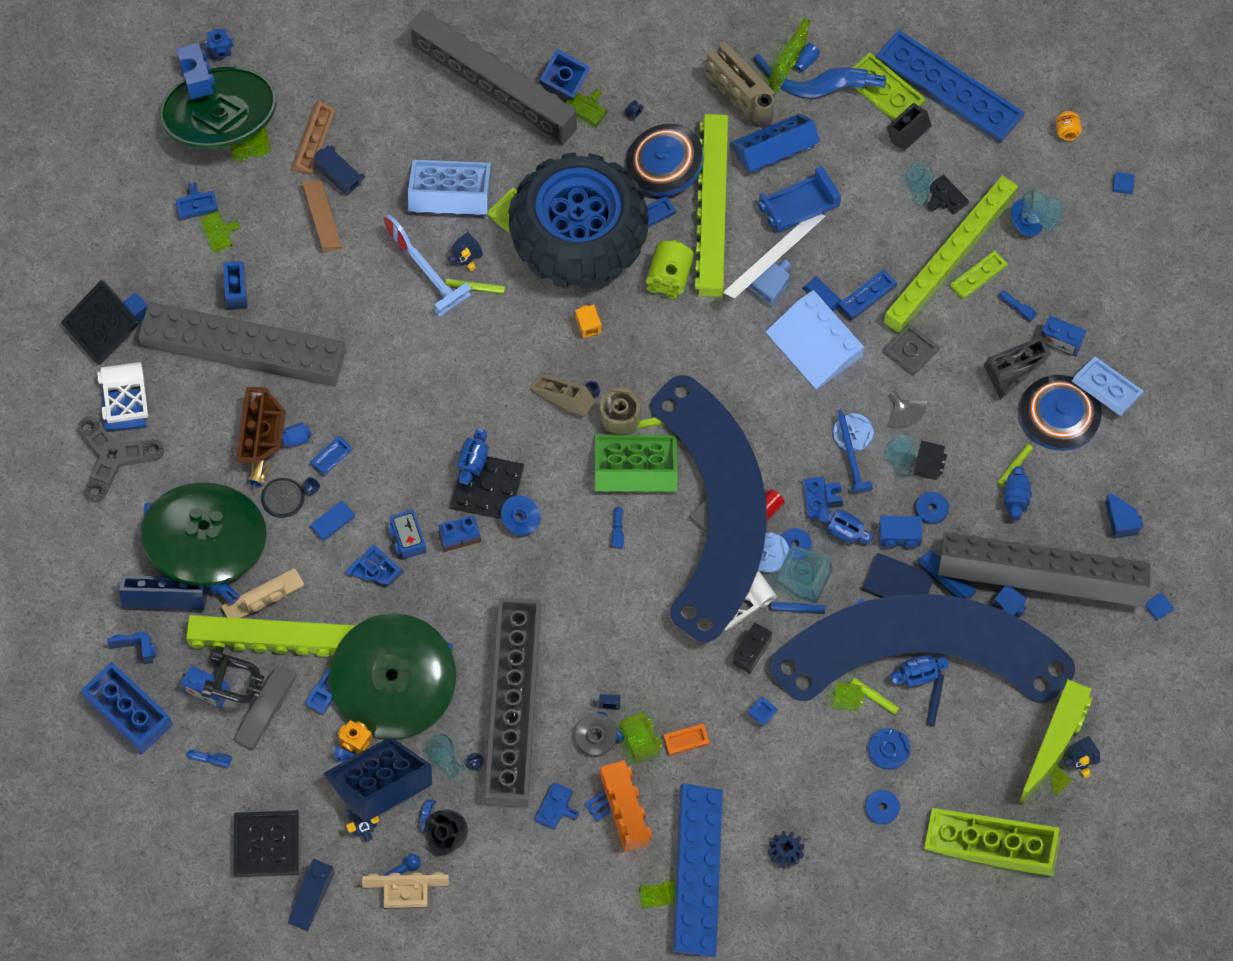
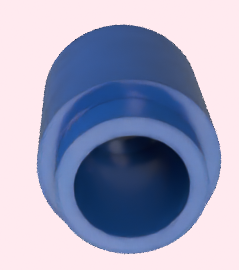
(296, 435)

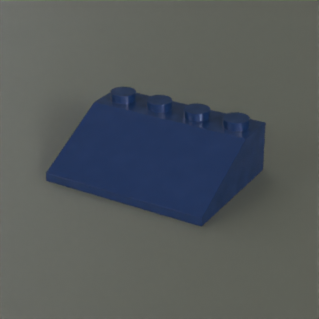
(380, 778)

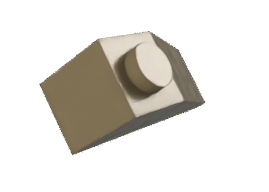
(564, 393)

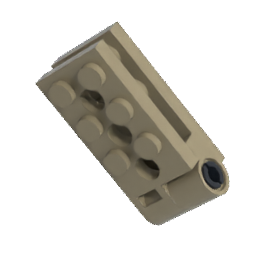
(740, 84)

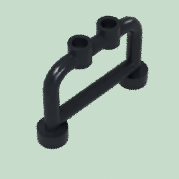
(214, 688)

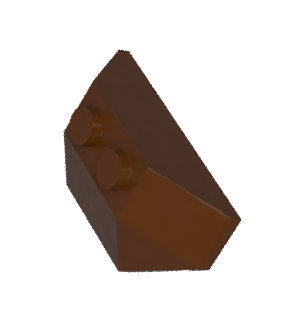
(260, 426)

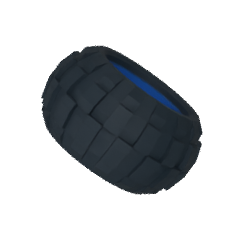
(586, 189)

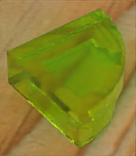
(1059, 780)

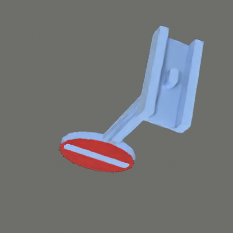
(450, 297)

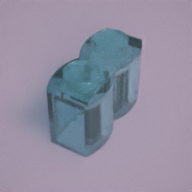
(1042, 209)

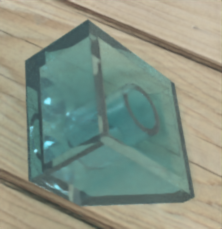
(805, 573)

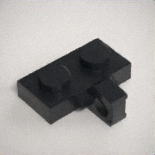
(946, 195)

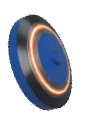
(665, 159)
(1059, 413)

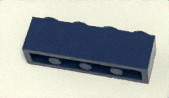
(161, 593)

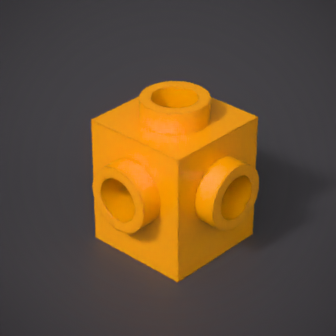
(355, 737)

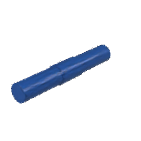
(797, 607)

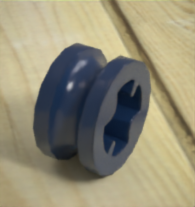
(634, 109)

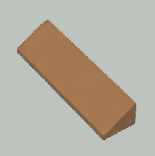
(311, 137)
(321, 215)

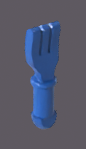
(1023, 309)
(617, 535)
(218, 758)

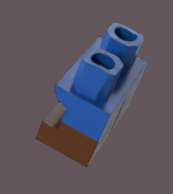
(453, 532)

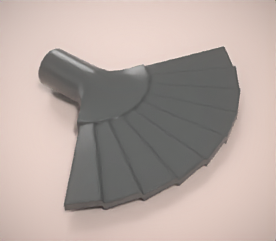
(906, 411)

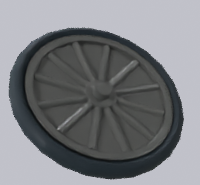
(282, 497)

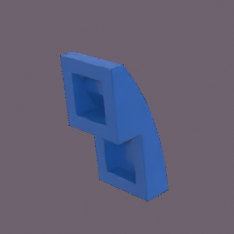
(321, 695)

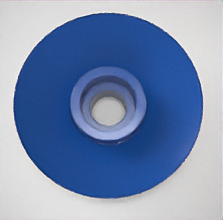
(1021, 224)
(525, 509)

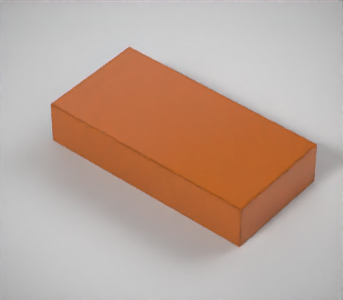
(686, 739)

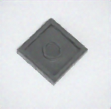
(911, 349)

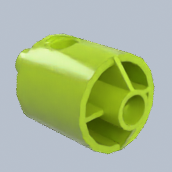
(669, 268)

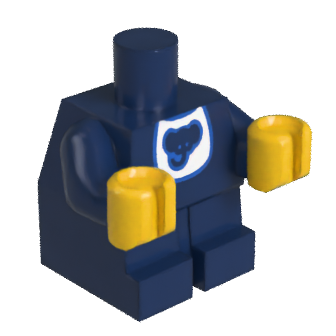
(465, 250)
(1082, 755)
(360, 827)

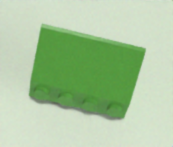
(636, 463)

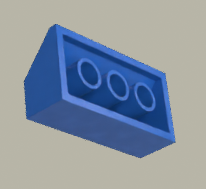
(776, 142)

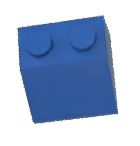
(563, 75)

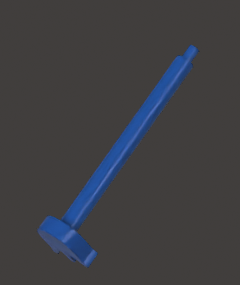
(859, 487)

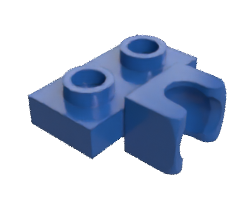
(821, 496)

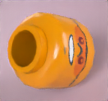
(1068, 125)

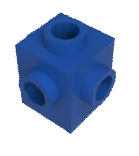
(219, 43)

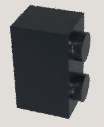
(909, 126)
(930, 460)
(752, 648)

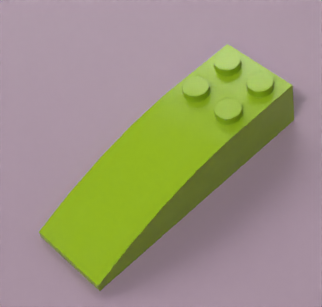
(1065, 722)
(994, 841)

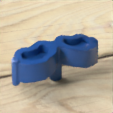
(426, 812)

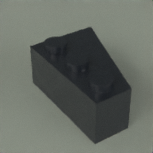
(1015, 365)

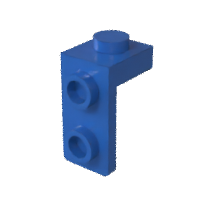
(137, 638)

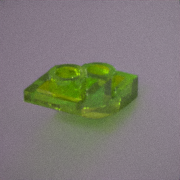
(657, 895)

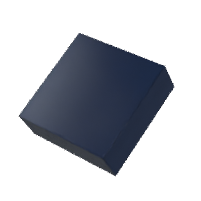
(609, 701)

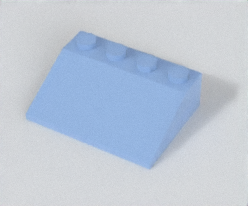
(449, 187)
(815, 340)

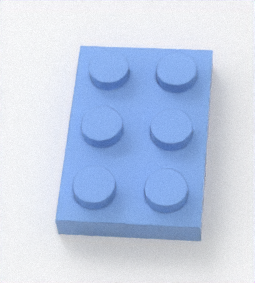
(1107, 386)

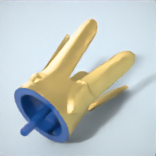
(256, 477)

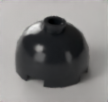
(446, 830)

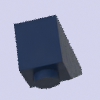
(311, 894)

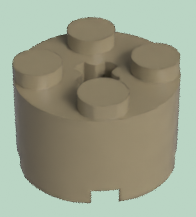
(620, 411)

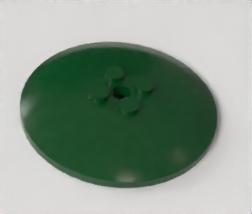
(240, 98)
(203, 556)
(423, 681)

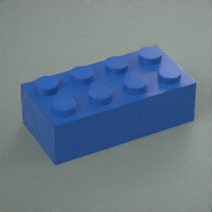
(126, 707)

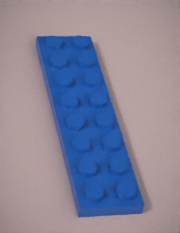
(950, 86)
(697, 870)

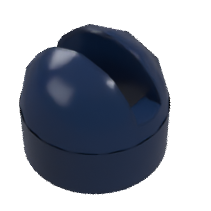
(595, 387)
(310, 486)
(477, 764)

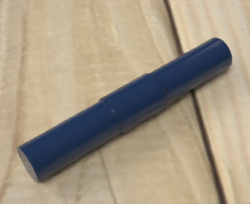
(935, 700)

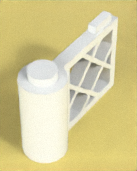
(122, 377)
(759, 595)

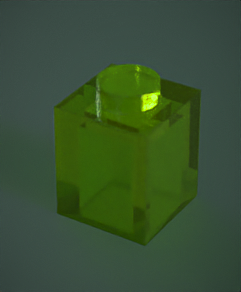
(848, 696)

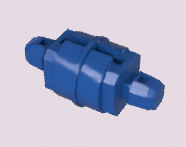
(472, 456)
(1017, 493)
(845, 526)
(919, 670)

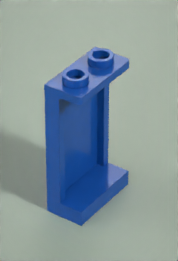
(800, 201)

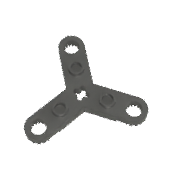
(126, 454)

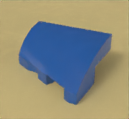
(383, 572)

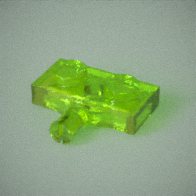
(588, 108)
(218, 231)

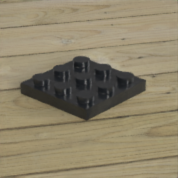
(100, 322)
(490, 489)
(266, 843)

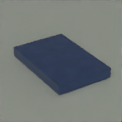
(894, 577)

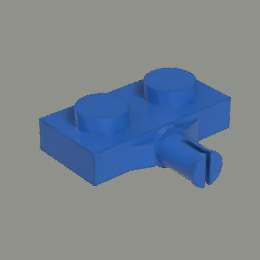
(196, 203)
(556, 806)

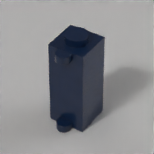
(337, 170)

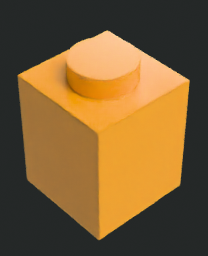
(588, 321)

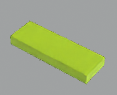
(979, 275)

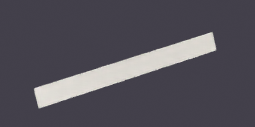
(772, 256)

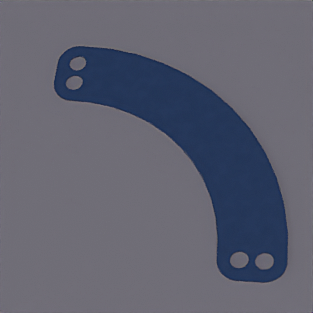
(734, 502)
(922, 625)

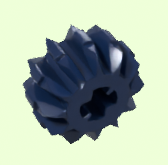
(793, 854)

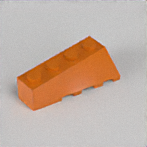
(624, 805)

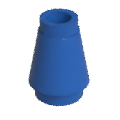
(806, 57)

